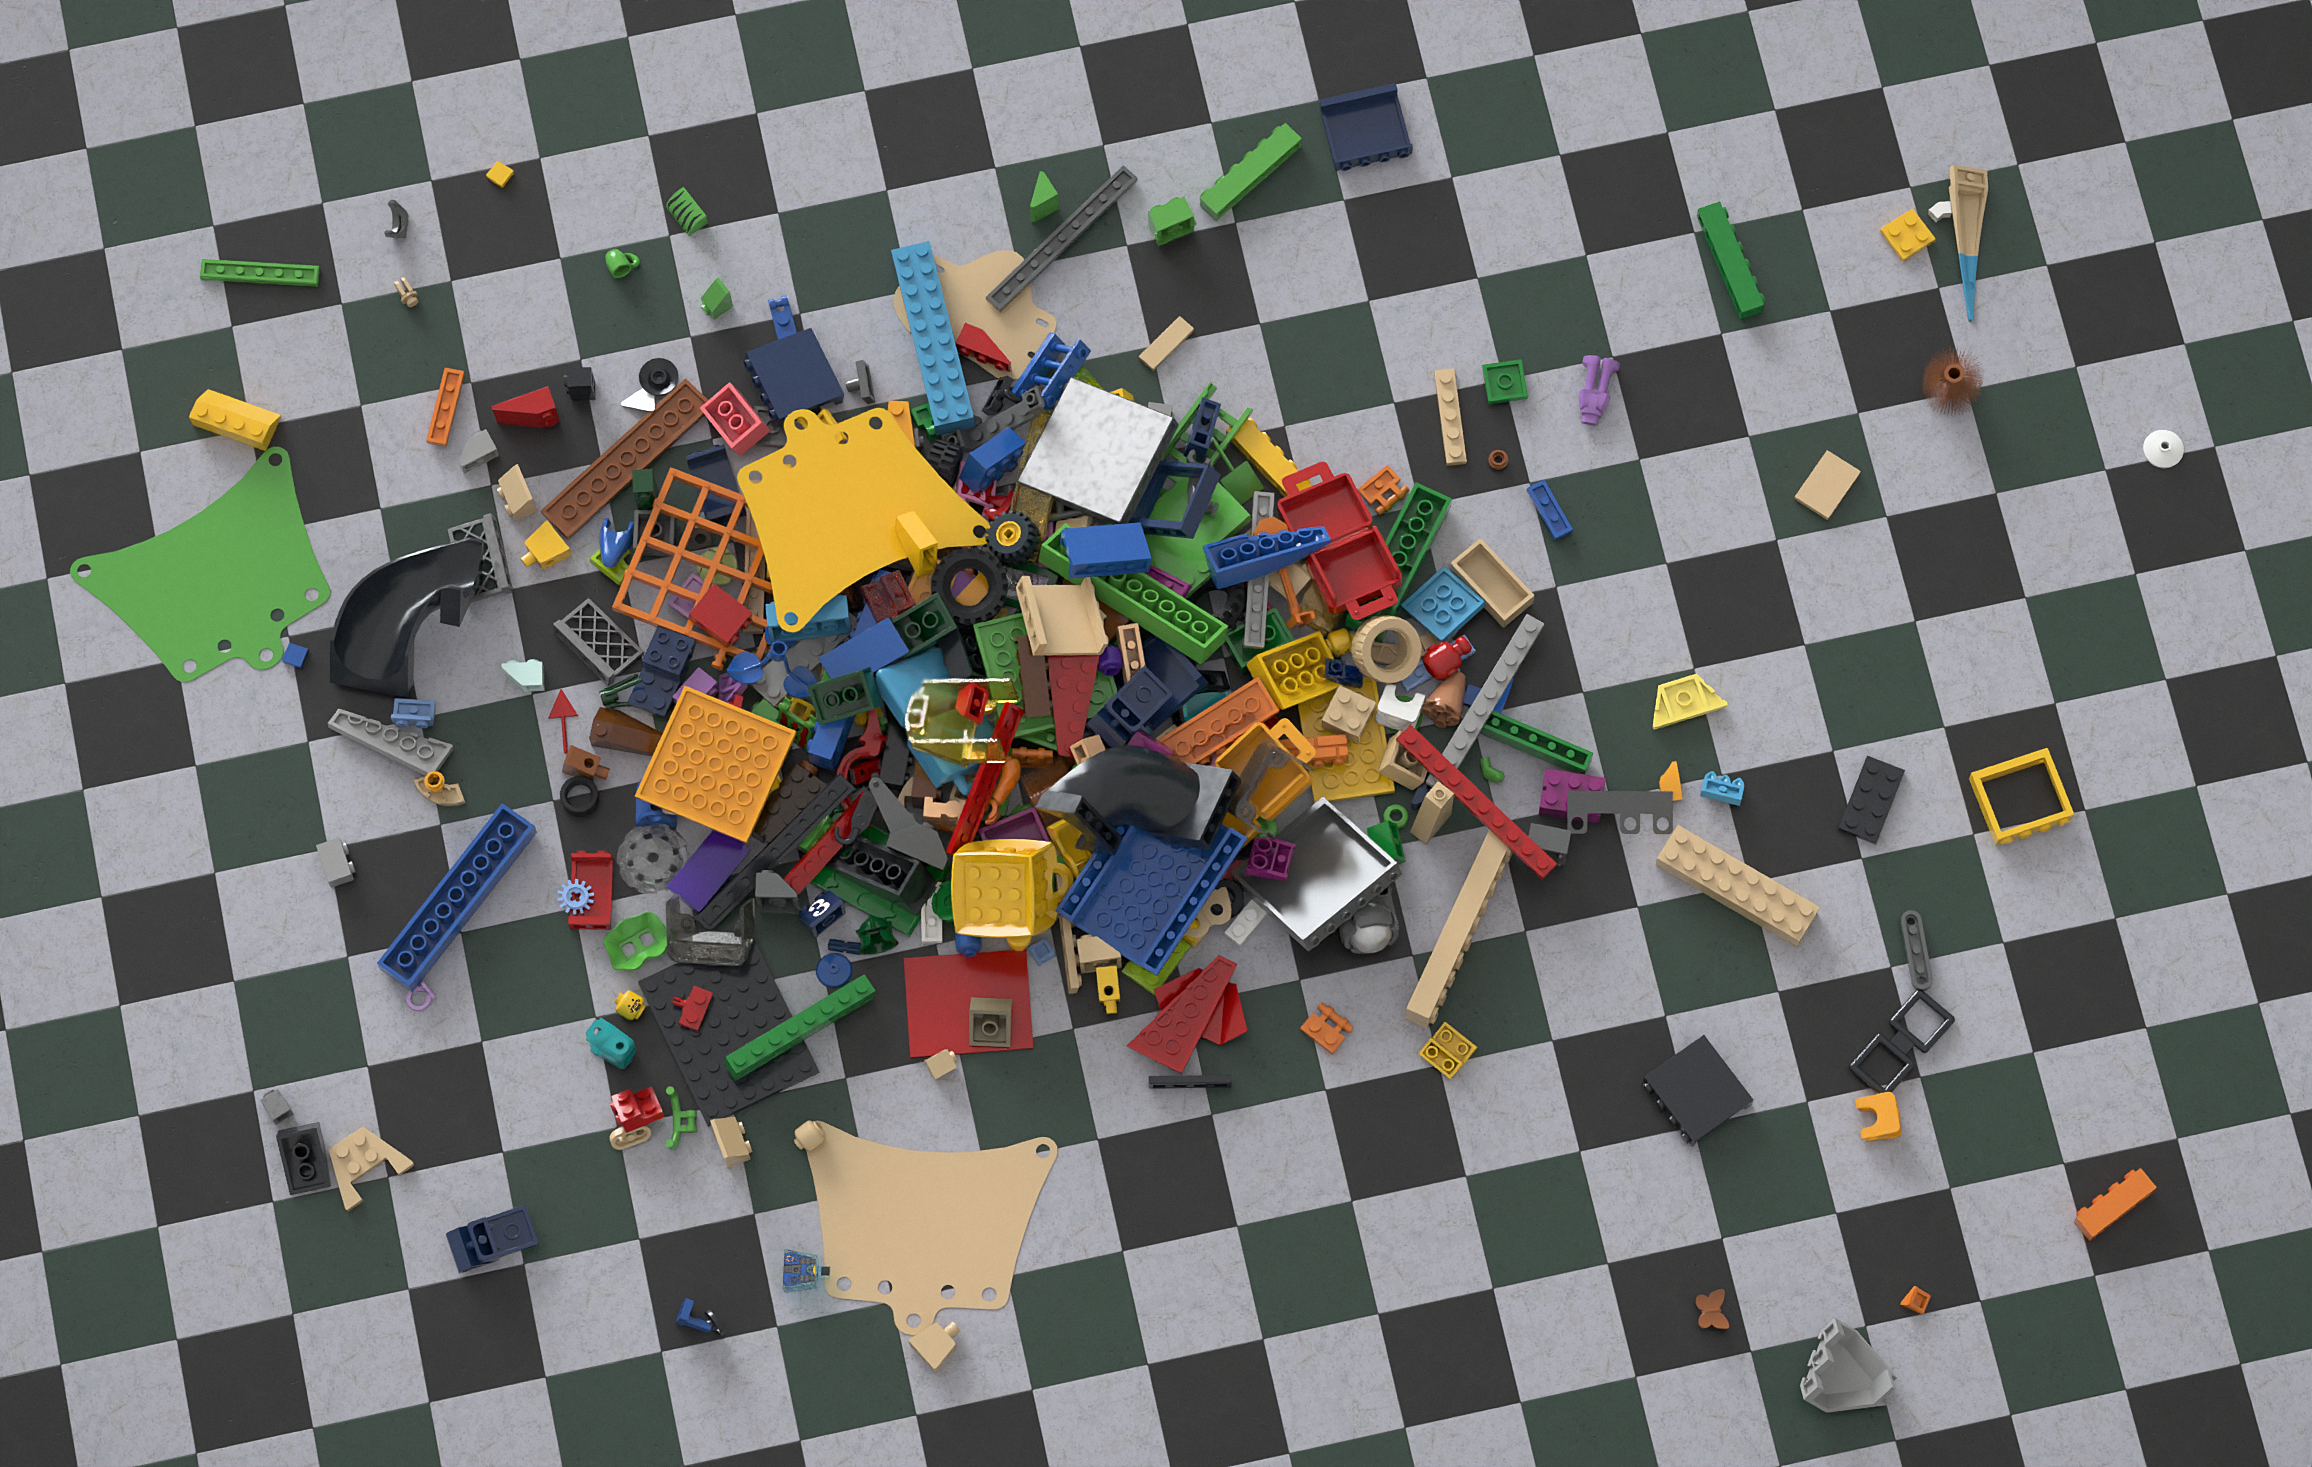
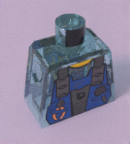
(802, 1271)

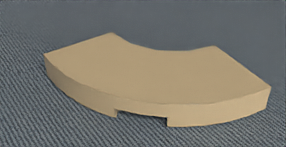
(449, 796)

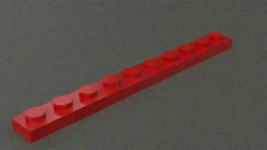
(1476, 802)

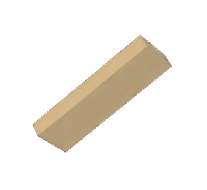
(1166, 343)

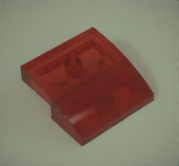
(887, 596)

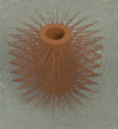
(1952, 381)
(1035, 794)

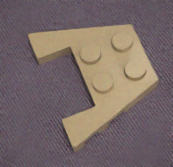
(358, 1156)

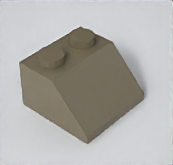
(990, 1022)

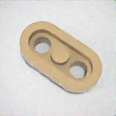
(621, 1140)

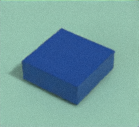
(295, 655)

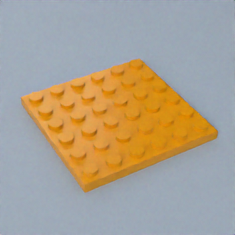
(715, 764)

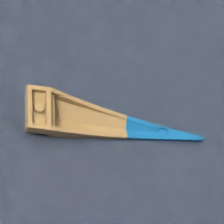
(1968, 202)

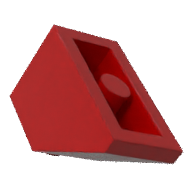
(972, 702)

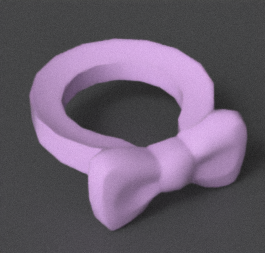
(430, 996)

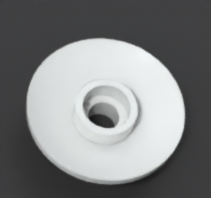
(2163, 457)

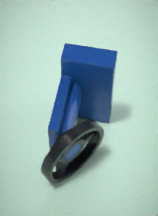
(711, 1323)

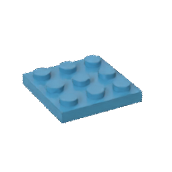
(1443, 604)

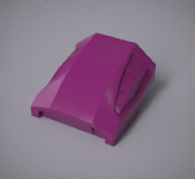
(1270, 858)

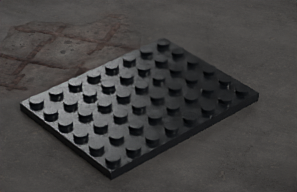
(741, 1009)

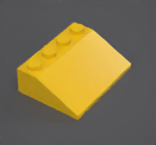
(1294, 670)

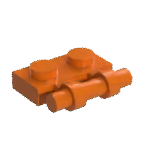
(1379, 485)
(1033, 758)
(1323, 1033)

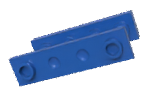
(1044, 361)

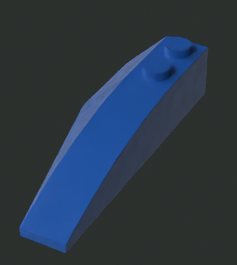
(1251, 557)

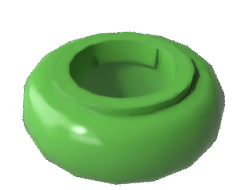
(1396, 808)

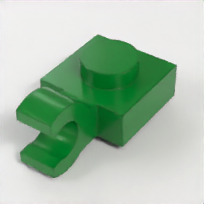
(923, 418)

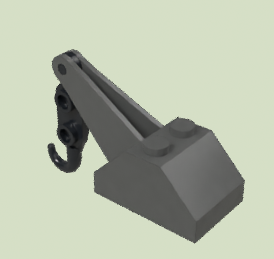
(906, 834)

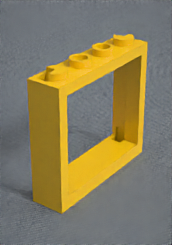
(2026, 830)

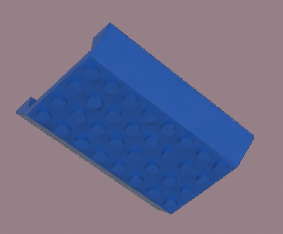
(1147, 893)

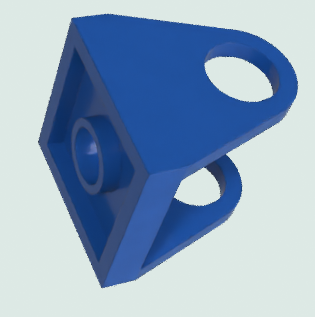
(647, 816)

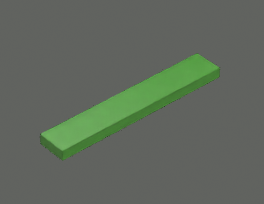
(259, 272)

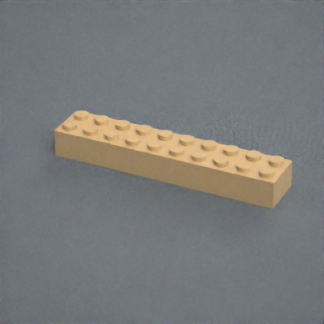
(1457, 931)

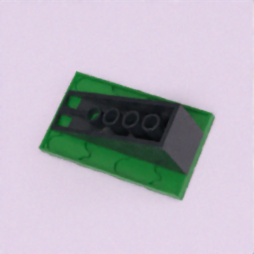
(880, 879)

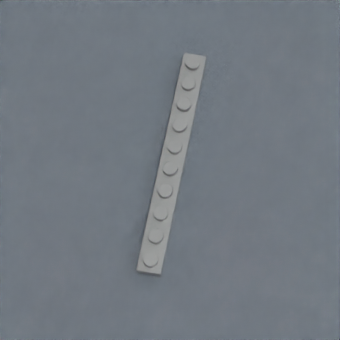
(1491, 692)

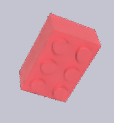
(735, 419)

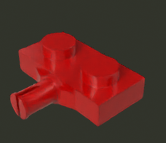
(693, 1008)

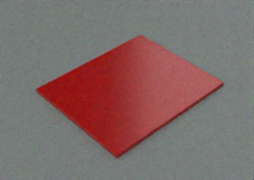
(941, 995)

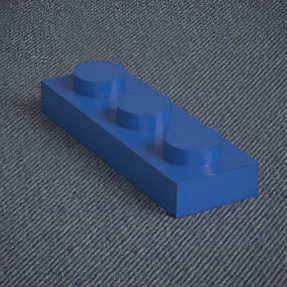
(1549, 510)

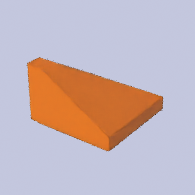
(1916, 1300)

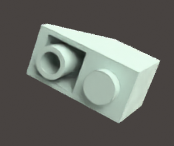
(526, 675)

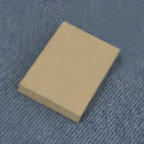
(1827, 485)

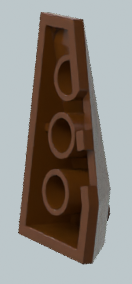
(623, 733)

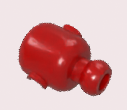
(1444, 658)

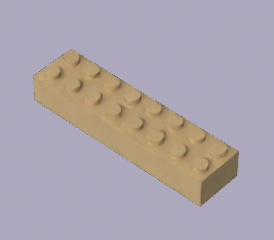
(1737, 886)

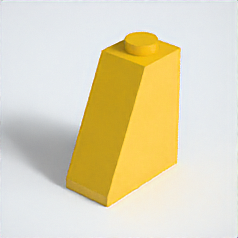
(917, 542)

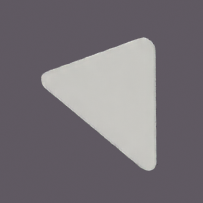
(640, 400)

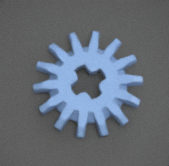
(576, 888)

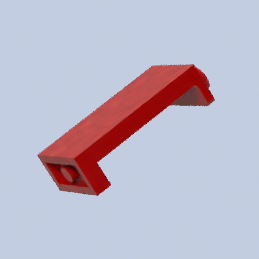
(597, 872)

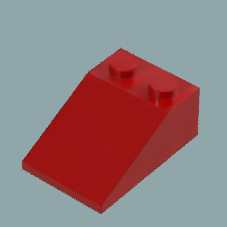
(528, 410)

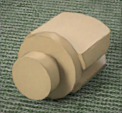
(406, 298)

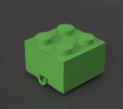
(1171, 220)

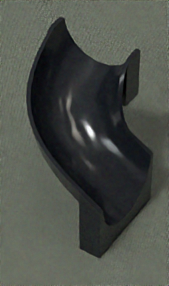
(386, 608)
(1142, 790)

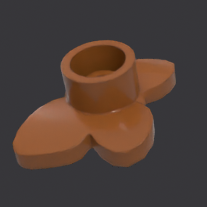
(1711, 1310)

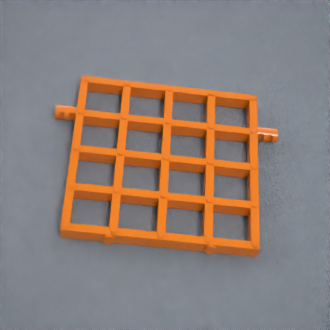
(714, 566)

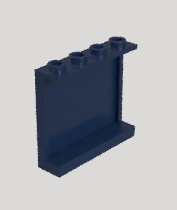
(1365, 127)
(793, 375)
(1174, 672)

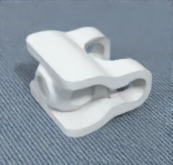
(1398, 714)

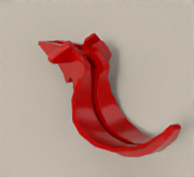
(872, 743)

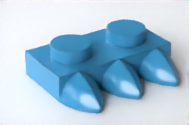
(1722, 789)

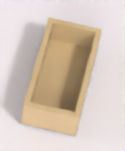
(1493, 582)

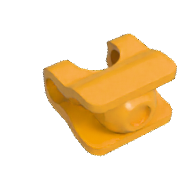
(1888, 1116)

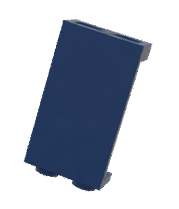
(715, 468)

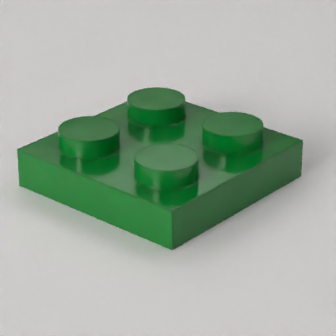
(1504, 381)

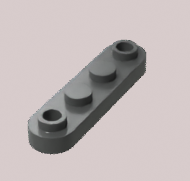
(1916, 950)

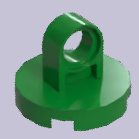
(942, 902)

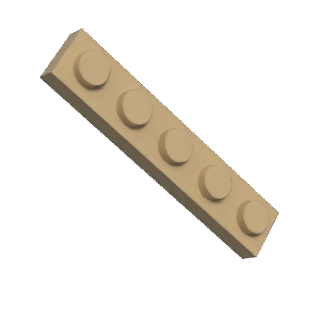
(1450, 417)

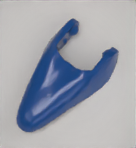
(614, 544)

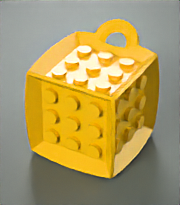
(1006, 888)

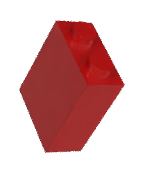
(721, 616)

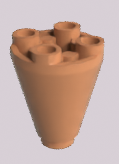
(1446, 701)

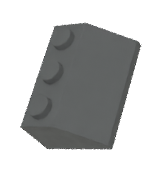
(775, 895)

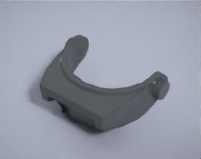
(398, 213)

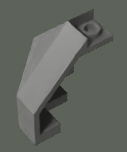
(1846, 1372)

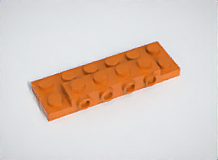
(1221, 724)

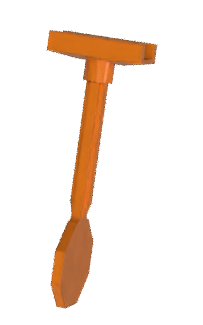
(1273, 526)

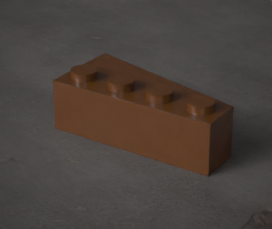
(1034, 680)

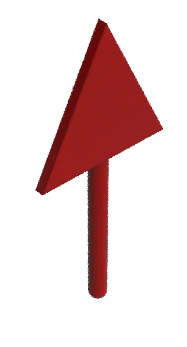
(561, 709)

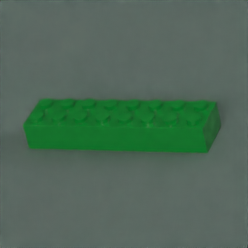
(1410, 543)

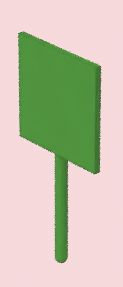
(1240, 481)

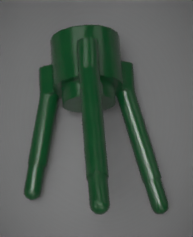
(610, 693)

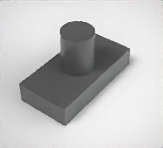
(862, 383)

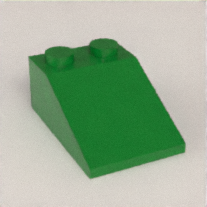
(1275, 635)

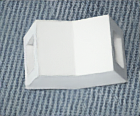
(1940, 210)

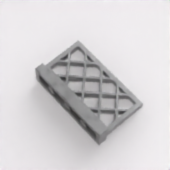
(496, 552)
(585, 653)

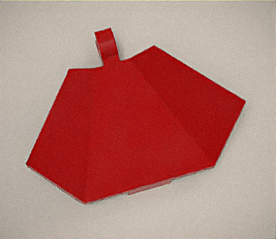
(1228, 1017)

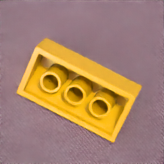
(234, 419)

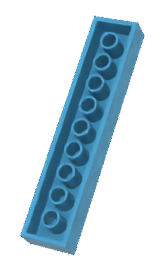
(933, 338)

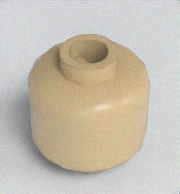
(809, 1135)

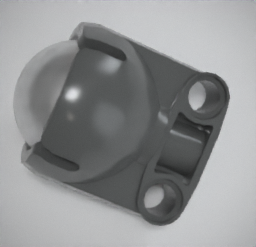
(1371, 926)

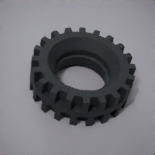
(982, 562)
(1233, 607)

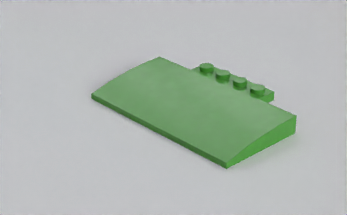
(1185, 556)

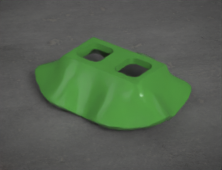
(630, 931)

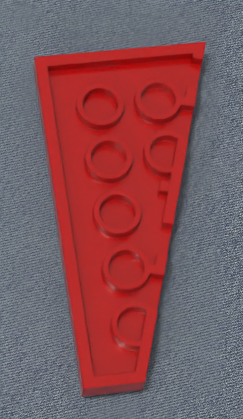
(1071, 692)
(1181, 1023)

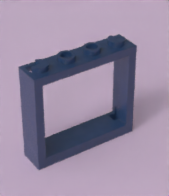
(1197, 505)

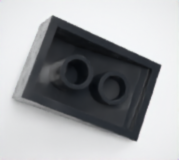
(304, 1158)

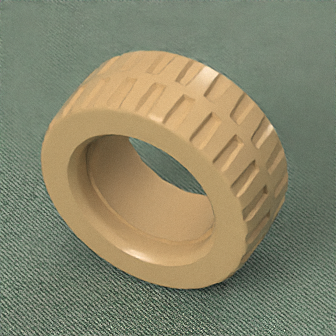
(1407, 657)

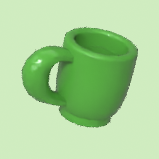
(619, 264)

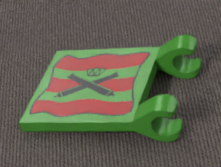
(789, 720)

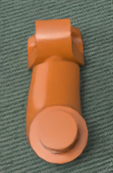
(1008, 779)

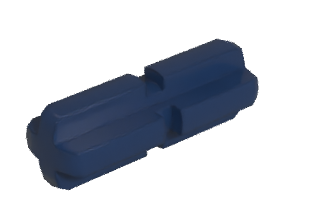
(841, 946)

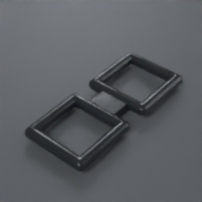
(1902, 1042)

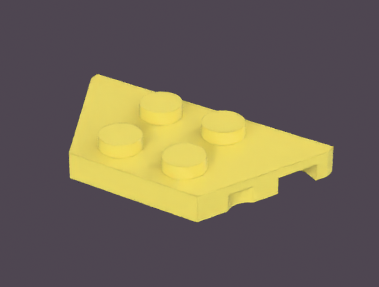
(1684, 700)

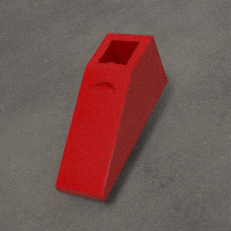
(976, 343)

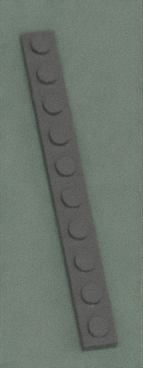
(1061, 238)

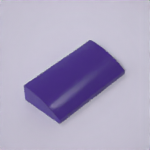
(707, 869)

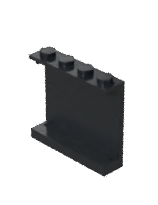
(1697, 1090)

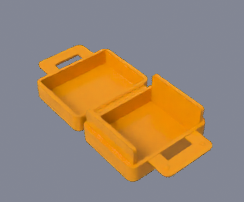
(1279, 786)

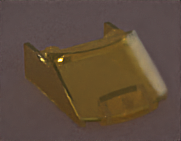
(941, 730)

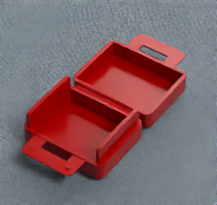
(1357, 559)

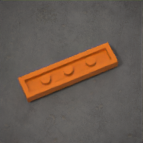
(445, 407)

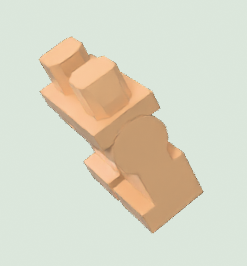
(942, 813)

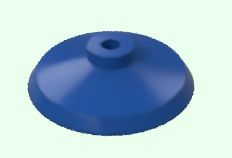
(834, 970)

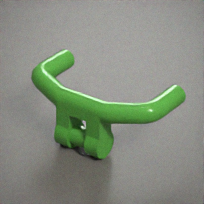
(678, 1115)

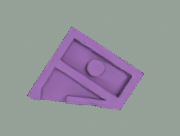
(729, 688)

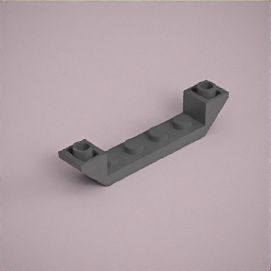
(1014, 417)

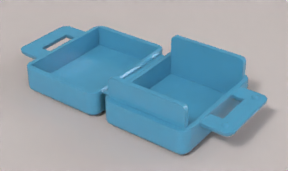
(897, 685)

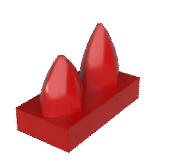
(1000, 501)

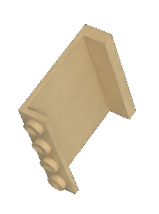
(1062, 618)

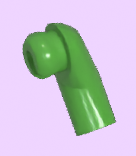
(1491, 773)

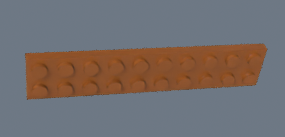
(633, 451)

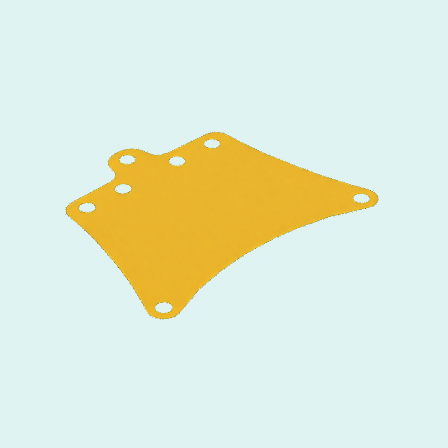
(839, 508)

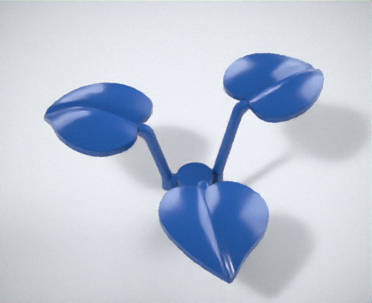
(747, 669)

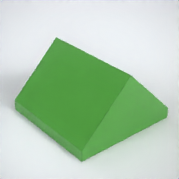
(1044, 199)

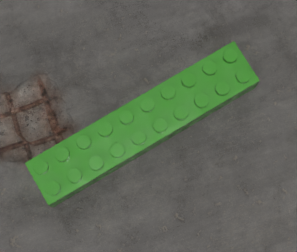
(1147, 604)

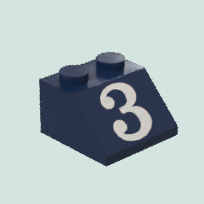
(821, 913)

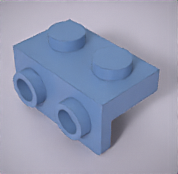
(413, 712)

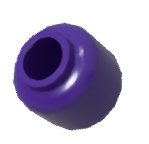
(1110, 661)

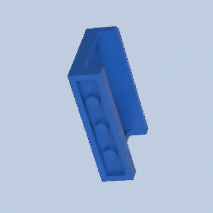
(1106, 550)

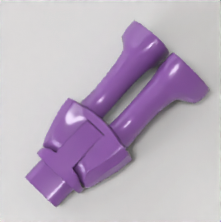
(1593, 401)

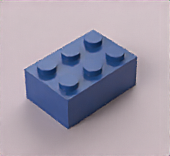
(992, 460)

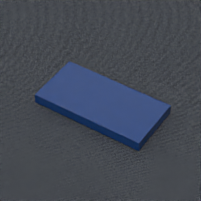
(872, 648)

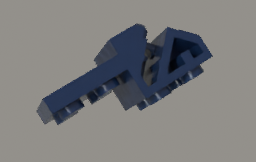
(662, 671)
(1129, 708)
(491, 1238)

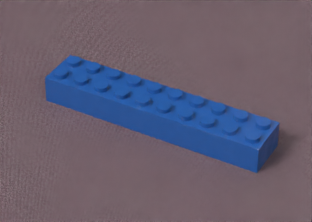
(831, 737)
(457, 897)

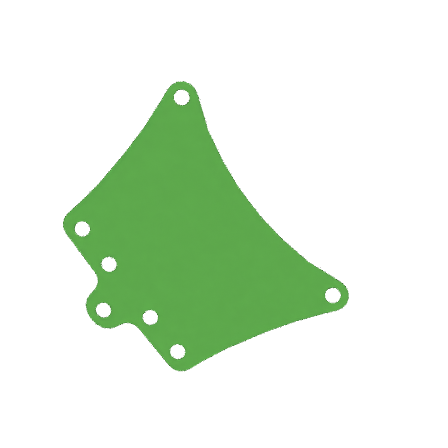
(217, 576)

